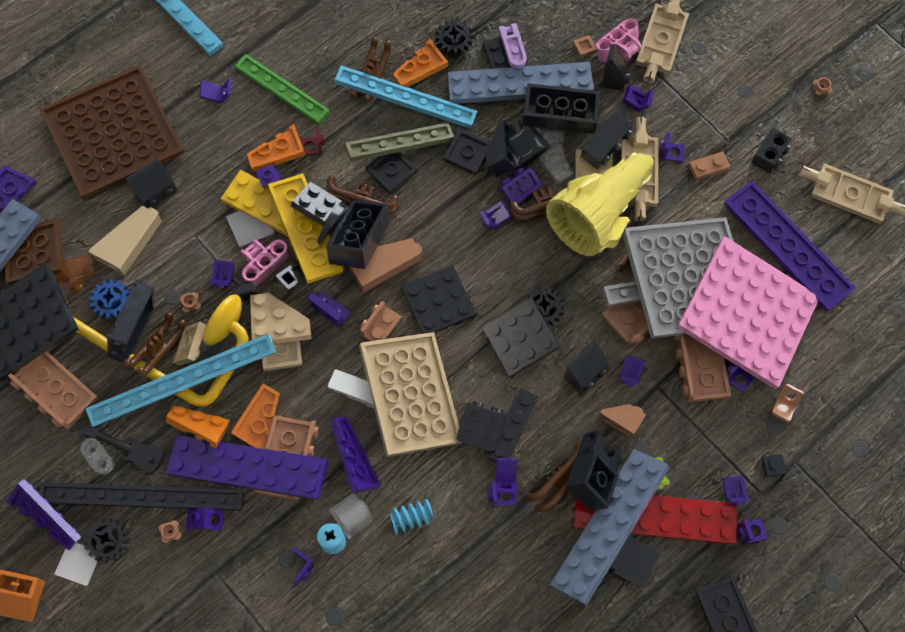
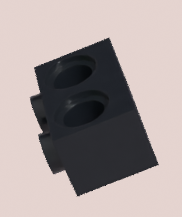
(769, 149)

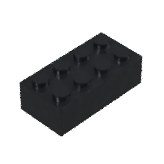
(561, 108)
(358, 234)

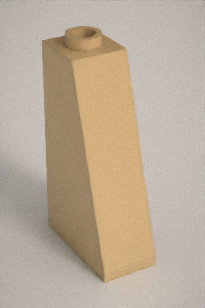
(127, 240)

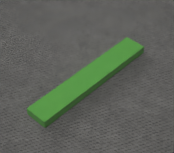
(282, 89)

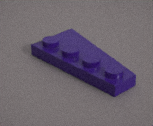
(45, 516)

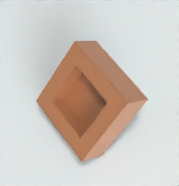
(584, 46)

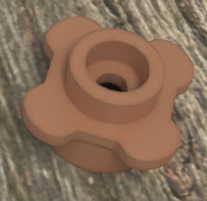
(825, 82)
(185, 299)
(164, 528)

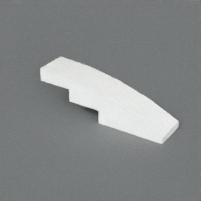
(352, 386)

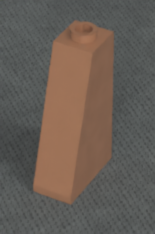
(387, 262)

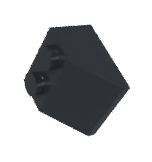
(151, 184)
(586, 368)

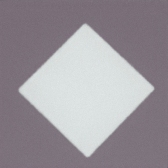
(76, 565)

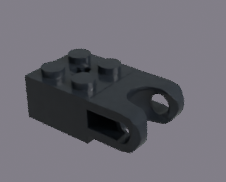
(594, 472)

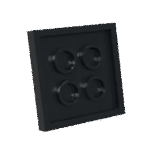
(438, 301)
(521, 337)

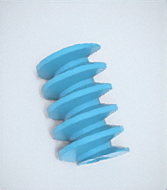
(411, 516)
(330, 531)

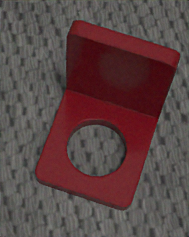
(317, 141)

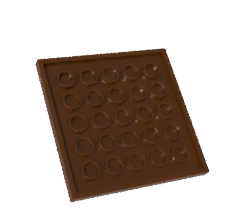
(111, 131)

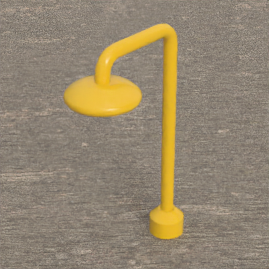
(219, 327)

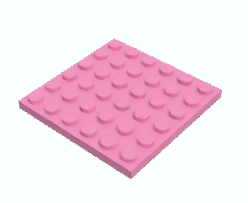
(748, 312)

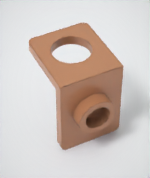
(785, 406)

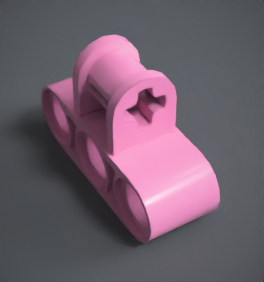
(624, 37)
(257, 254)

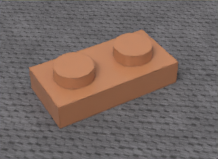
(709, 165)

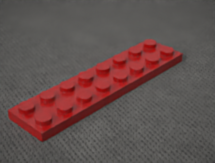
(678, 519)

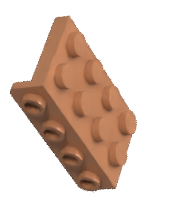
(627, 321)
(701, 370)
(54, 390)
(291, 437)

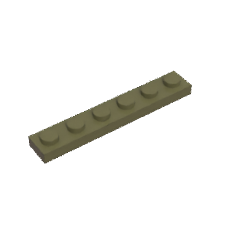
(399, 142)

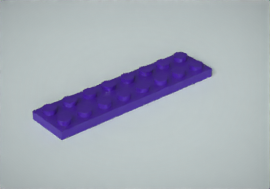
(789, 245)
(248, 467)

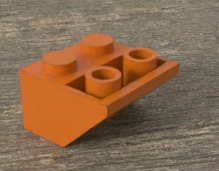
(19, 595)

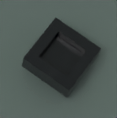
(245, 290)
(774, 465)

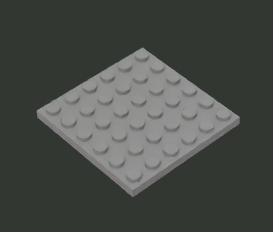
(669, 266)

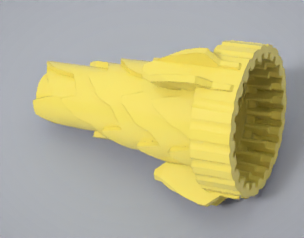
(590, 207)

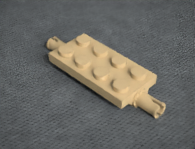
(662, 39)
(642, 143)
(852, 193)

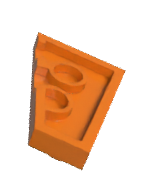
(424, 64)
(279, 150)
(257, 419)
(201, 424)

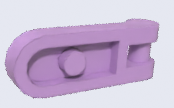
(513, 46)

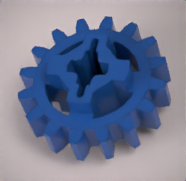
(106, 293)

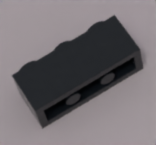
(607, 140)

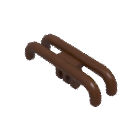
(370, 66)
(359, 194)
(533, 211)
(155, 347)
(557, 480)

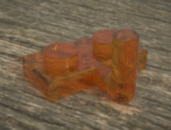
(74, 269)

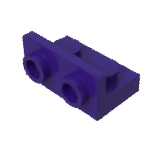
(520, 185)
(328, 308)

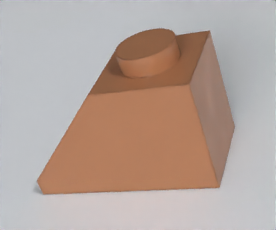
(623, 418)

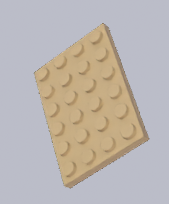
(410, 393)

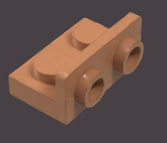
(380, 323)

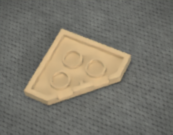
(278, 319)

